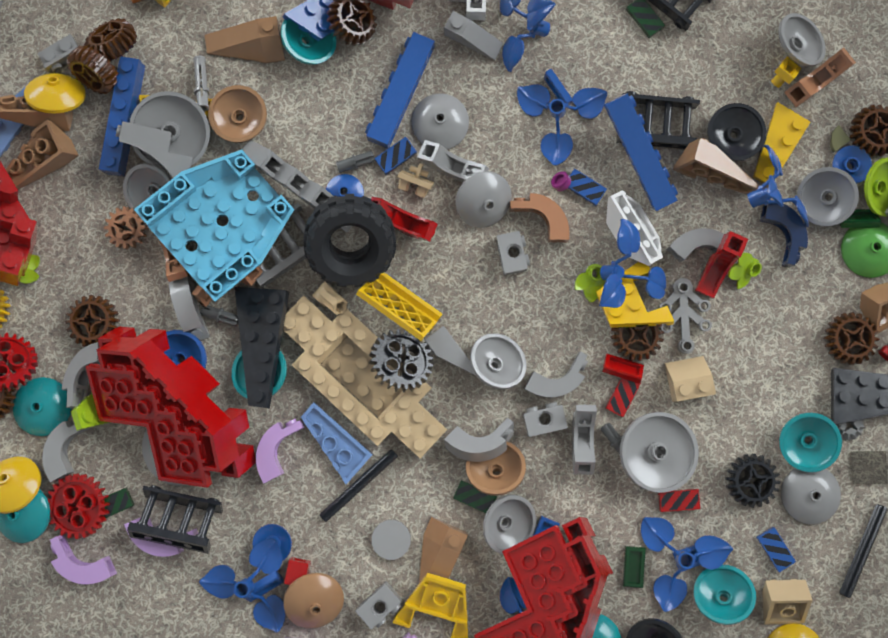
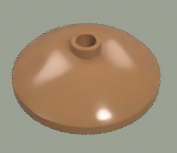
(230, 104)
(510, 466)
(310, 592)

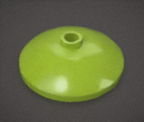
(877, 187)

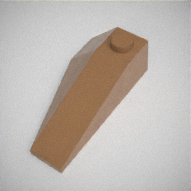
(440, 548)

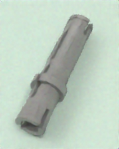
(199, 65)

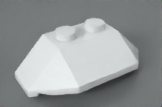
(625, 207)

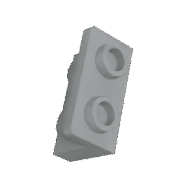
(56, 55)

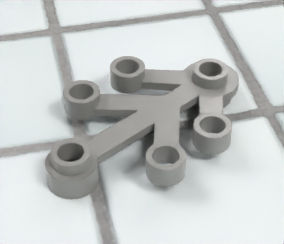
(685, 312)

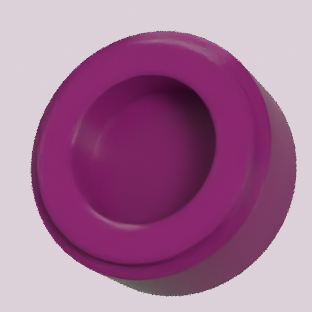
(561, 181)

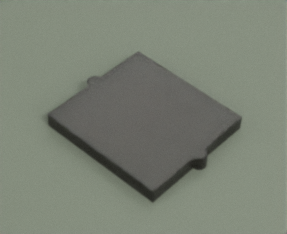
(868, 467)

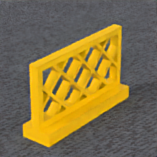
(398, 296)

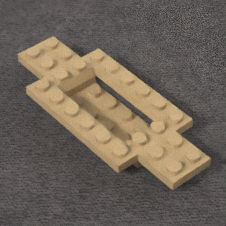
(344, 351)

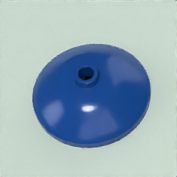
(185, 345)

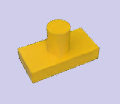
(785, 72)

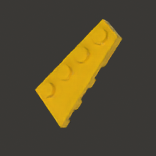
(782, 136)

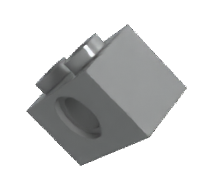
(506, 242)
(556, 419)
(370, 614)

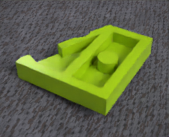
(86, 415)

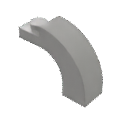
(447, 163)
(695, 239)
(187, 308)
(76, 377)
(548, 387)
(583, 439)
(479, 448)
(55, 451)

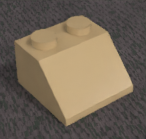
(689, 379)
(786, 601)

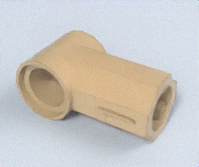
(328, 297)

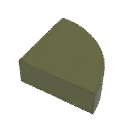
(838, 139)

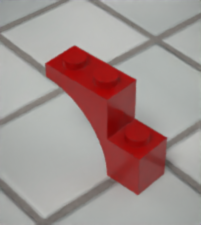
(407, 222)
(720, 263)

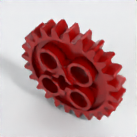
(17, 352)
(91, 515)

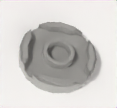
(391, 539)

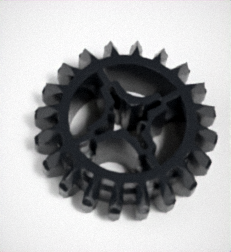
(768, 477)

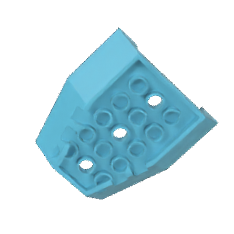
(189, 211)

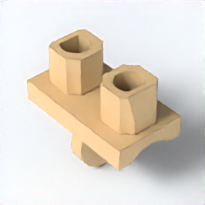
(407, 178)

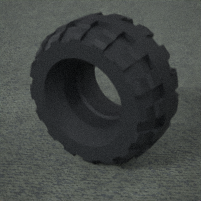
(355, 266)

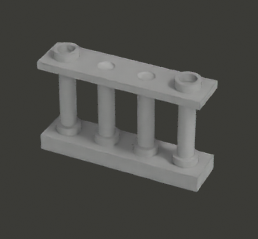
(282, 264)

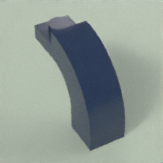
(792, 227)

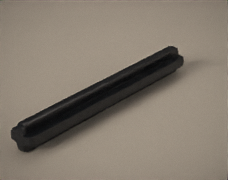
(358, 485)
(863, 550)

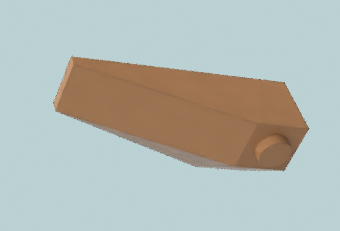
(251, 40)
(18, 111)
(43, 154)
(708, 161)
(875, 306)

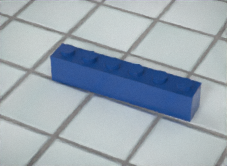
(400, 90)
(124, 101)
(640, 151)

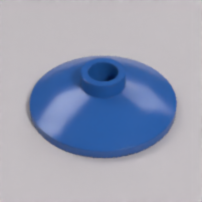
(857, 158)
(347, 182)
(277, 532)

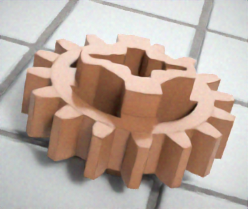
(121, 236)

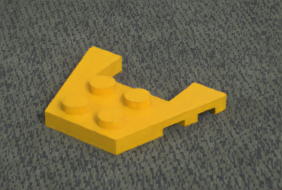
(633, 311)
(437, 598)

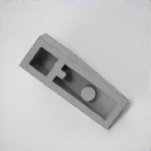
(472, 36)
(446, 348)

